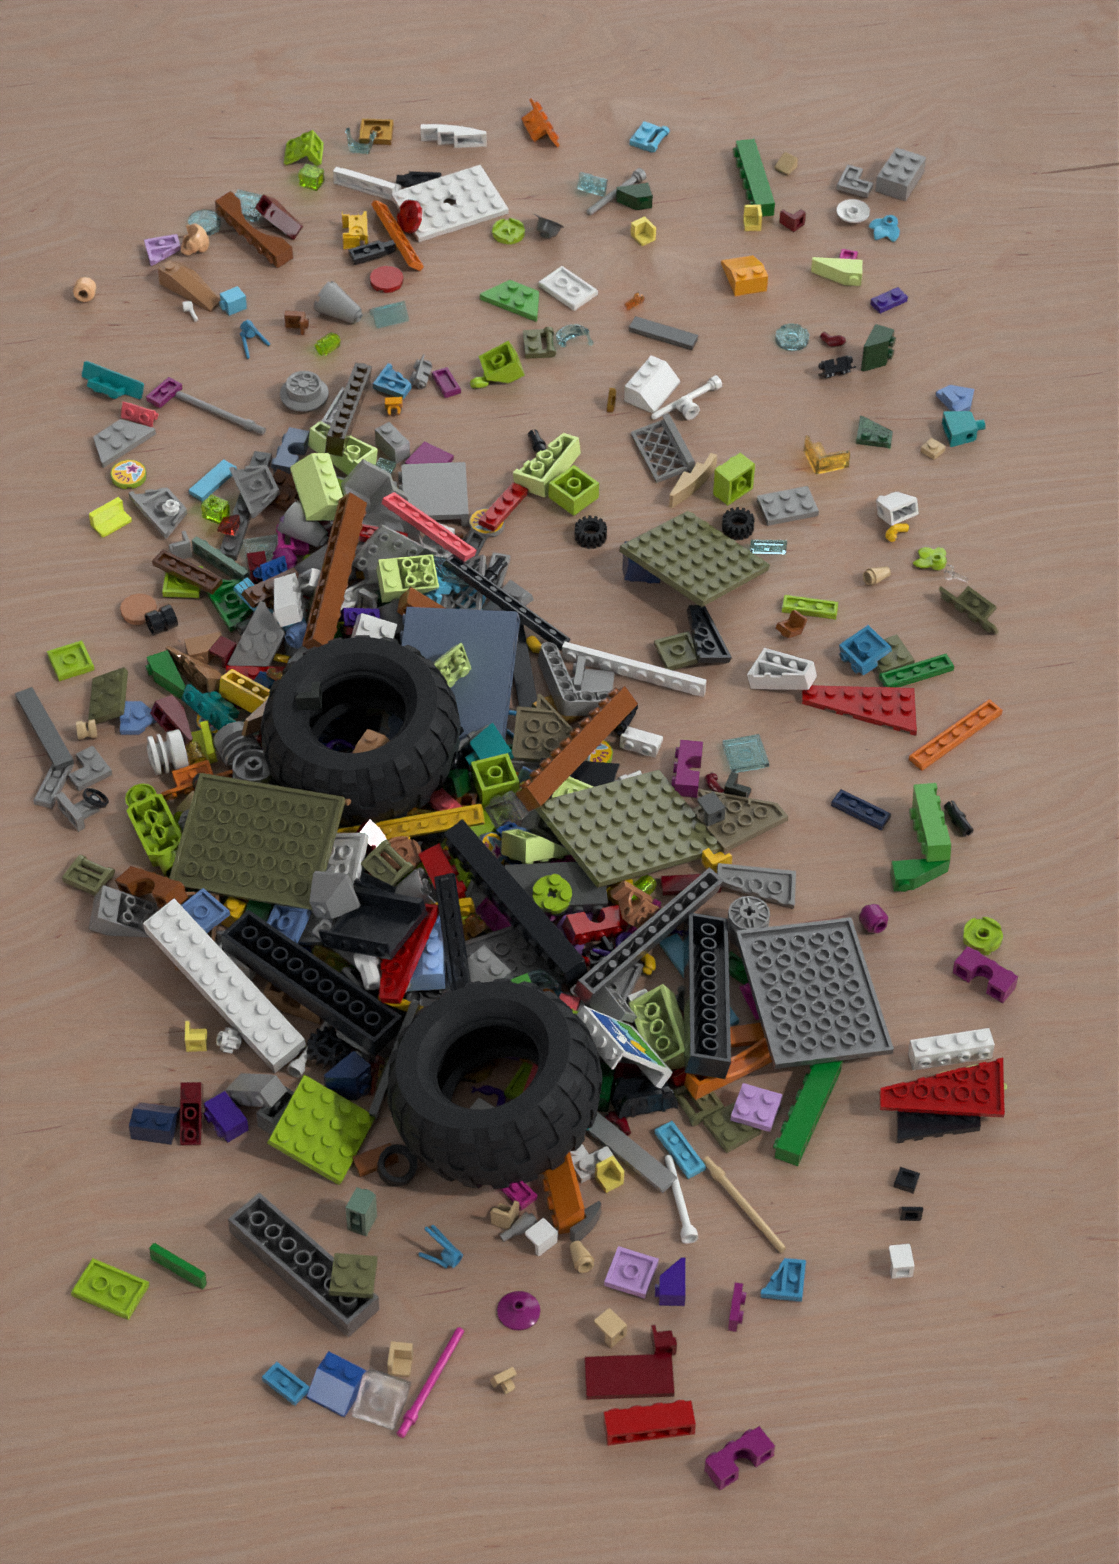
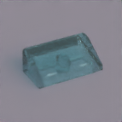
(768, 546)

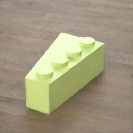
(353, 454)
(548, 465)

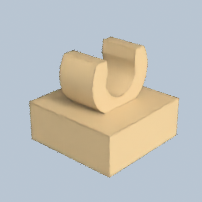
(504, 1379)

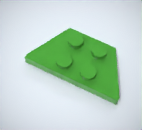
(514, 298)

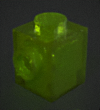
(311, 177)
(215, 509)

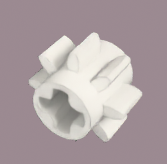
(228, 1040)

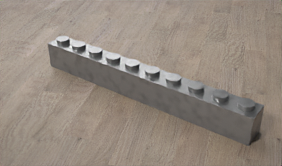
(648, 935)

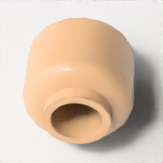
(84, 289)

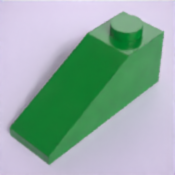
(165, 673)
(916, 872)

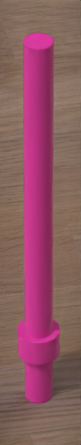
(412, 1415)

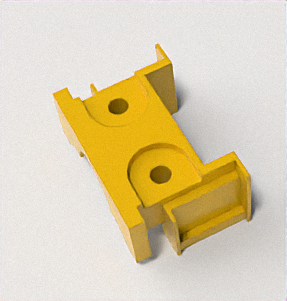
(357, 230)

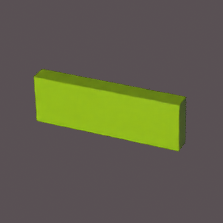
(810, 607)

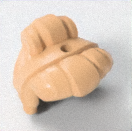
(195, 240)

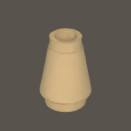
(875, 575)
(581, 1257)

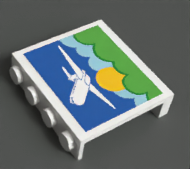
(618, 1039)

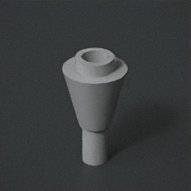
(520, 1226)

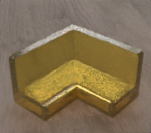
(824, 462)

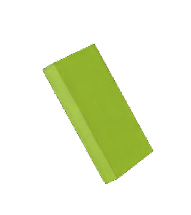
(110, 1288)

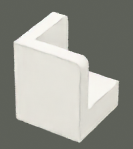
(542, 1235)
(901, 1261)

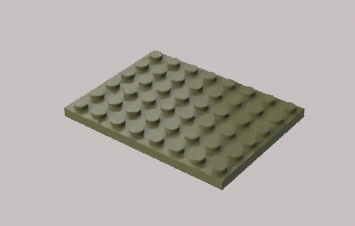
(627, 828)
(256, 840)

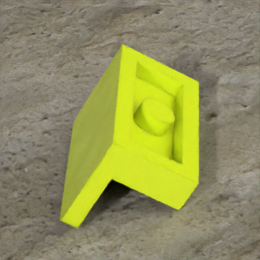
(109, 517)
(205, 739)

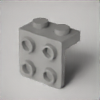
(591, 679)

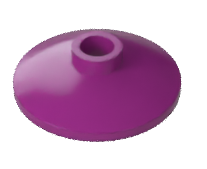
(518, 1318)

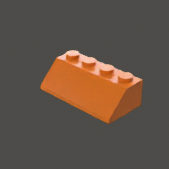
(564, 1196)

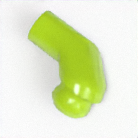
(479, 382)

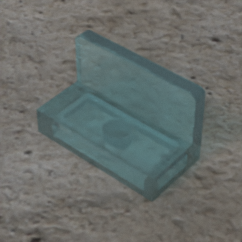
(389, 314)

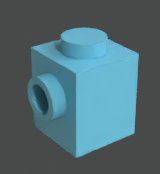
(233, 301)

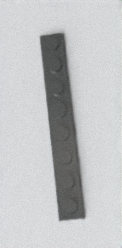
(232, 544)

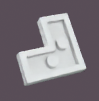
(585, 1163)

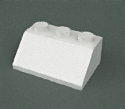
(651, 385)

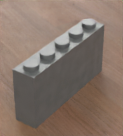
(585, 894)

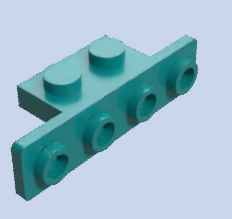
(111, 382)
(210, 706)

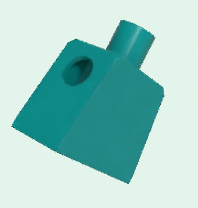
(961, 427)
(488, 744)

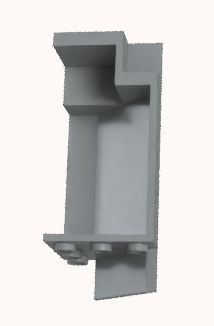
(371, 486)

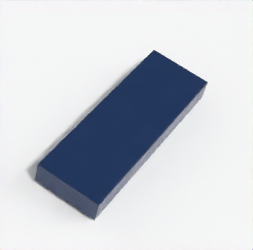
(861, 809)

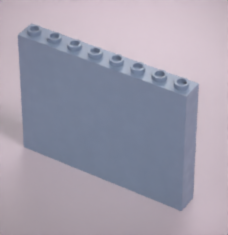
(491, 650)

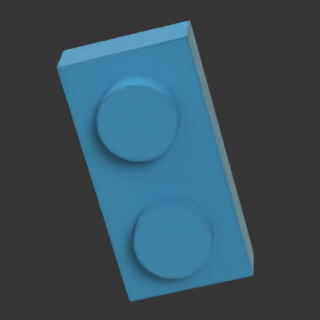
(285, 1383)

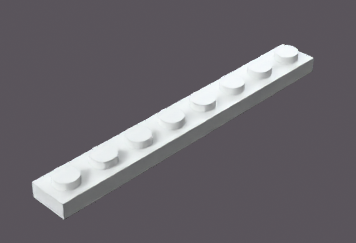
(635, 669)

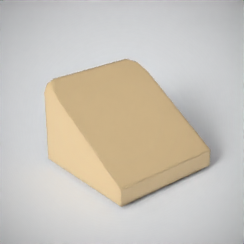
(786, 163)

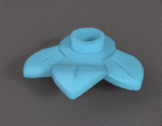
(883, 228)

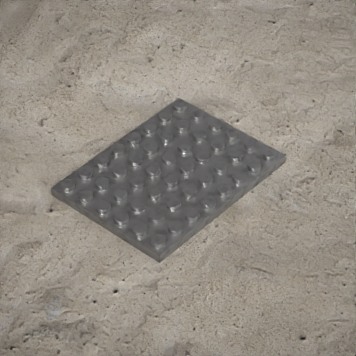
(813, 993)

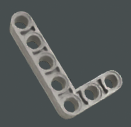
(566, 698)

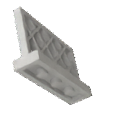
(675, 444)
(447, 599)

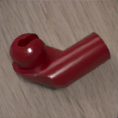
(833, 341)
(711, 781)
(622, 1123)

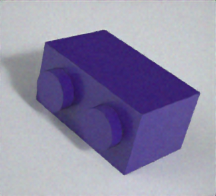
(225, 1116)

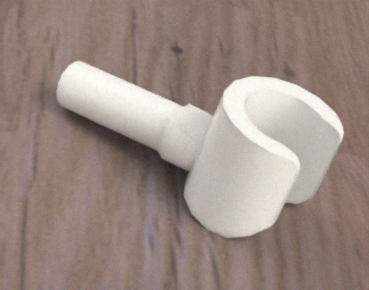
(188, 306)

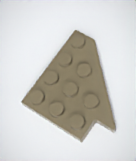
(538, 731)
(743, 819)

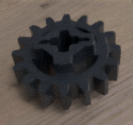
(327, 1048)

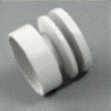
(167, 752)

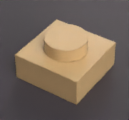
(933, 448)

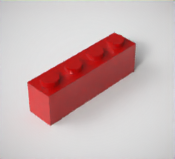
(649, 1422)

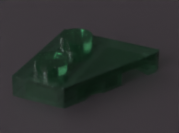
(873, 434)

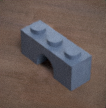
(293, 443)

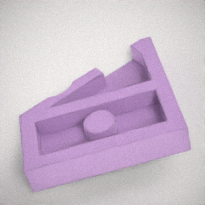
(161, 248)

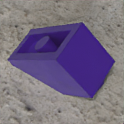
(672, 1285)

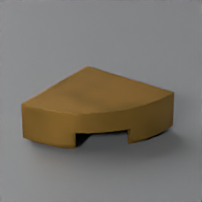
(611, 400)

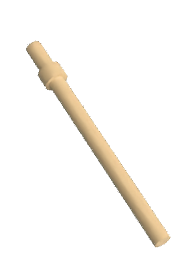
(719, 1175)

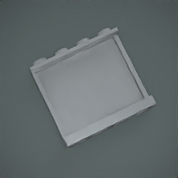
(437, 489)

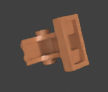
(636, 911)

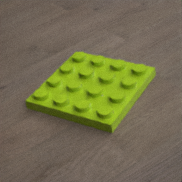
(321, 1129)

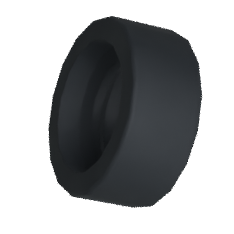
(385, 1176)

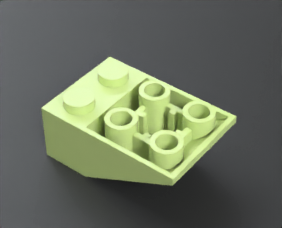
(401, 573)
(453, 664)
(529, 847)

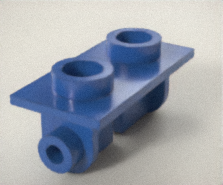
(271, 568)

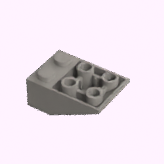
(120, 913)

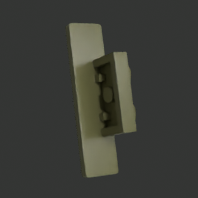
(974, 605)

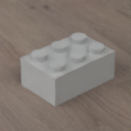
(900, 174)

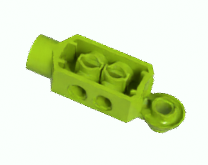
(154, 826)

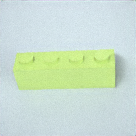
(317, 486)
(661, 1024)

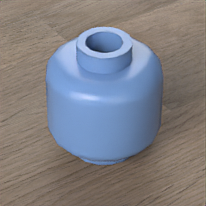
(295, 634)

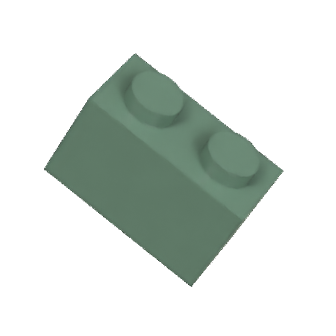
(361, 1211)

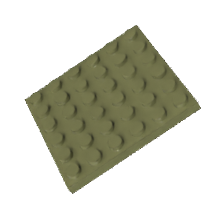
(694, 558)

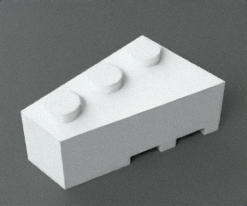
(288, 600)
(781, 671)

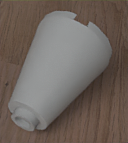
(337, 304)
(297, 527)
(418, 886)

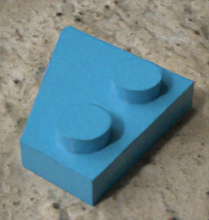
(392, 383)
(787, 1281)

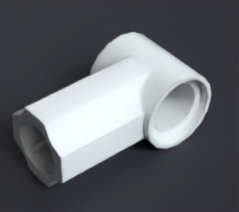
(369, 970)

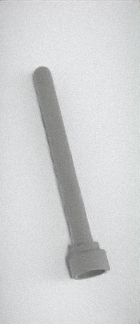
(637, 176)

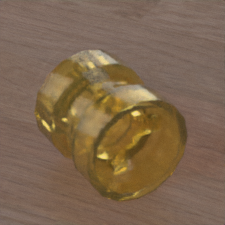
(194, 753)

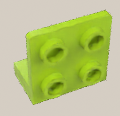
(305, 145)

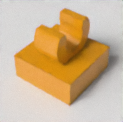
(393, 403)

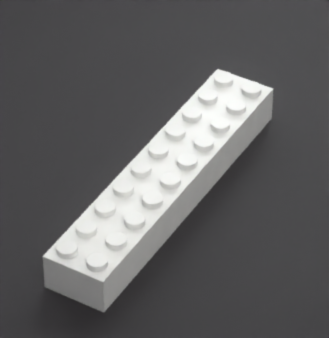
(224, 985)

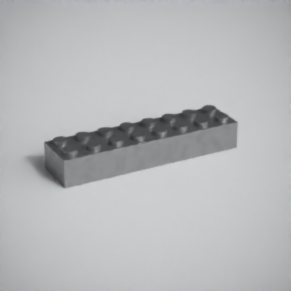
(298, 1262)

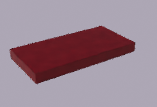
(629, 1376)

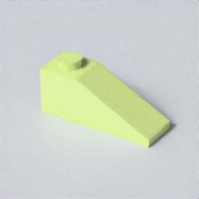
(839, 270)

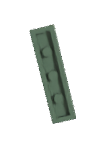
(218, 560)

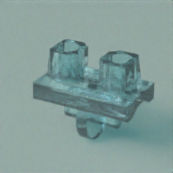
(592, 184)

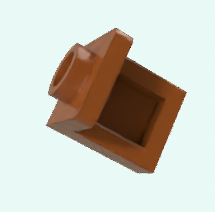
(296, 319)
(793, 625)

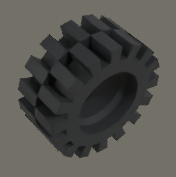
(592, 524)
(738, 531)

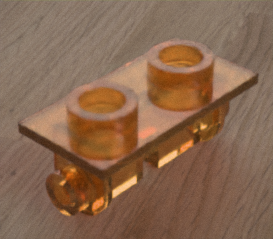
(473, 926)

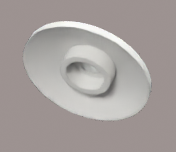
(853, 211)

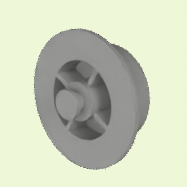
(304, 391)

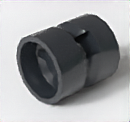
(162, 619)

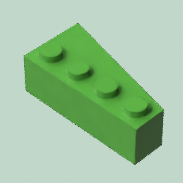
(930, 823)

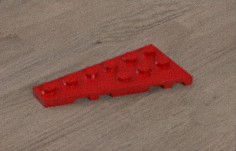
(869, 704)
(399, 970)
(960, 1091)

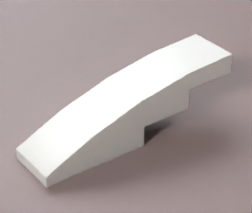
(452, 134)

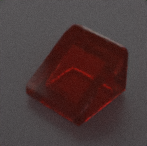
(229, 524)

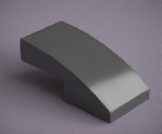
(585, 1226)

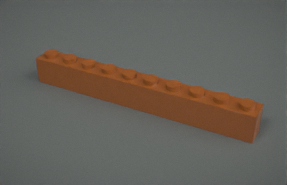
(335, 571)
(576, 748)

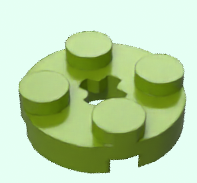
(552, 883)
(986, 944)

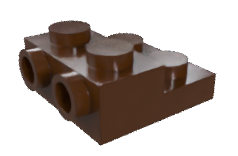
(287, 489)

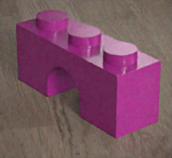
(689, 756)
(973, 964)
(752, 1445)

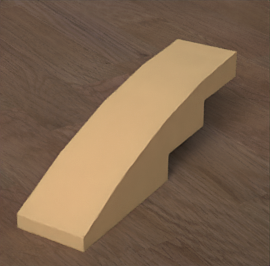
(691, 482)

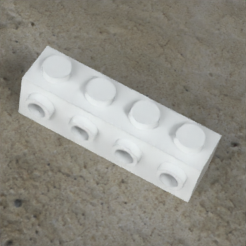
(951, 1049)

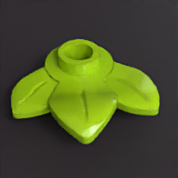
(931, 558)

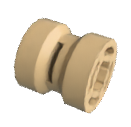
(82, 729)

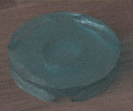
(207, 220)
(792, 337)

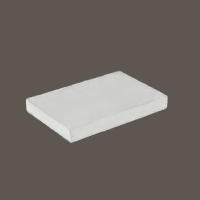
(568, 288)

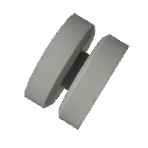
(252, 766)

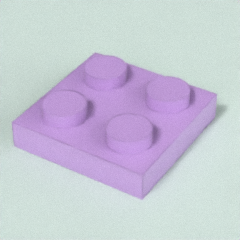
(756, 1107)
(631, 1272)

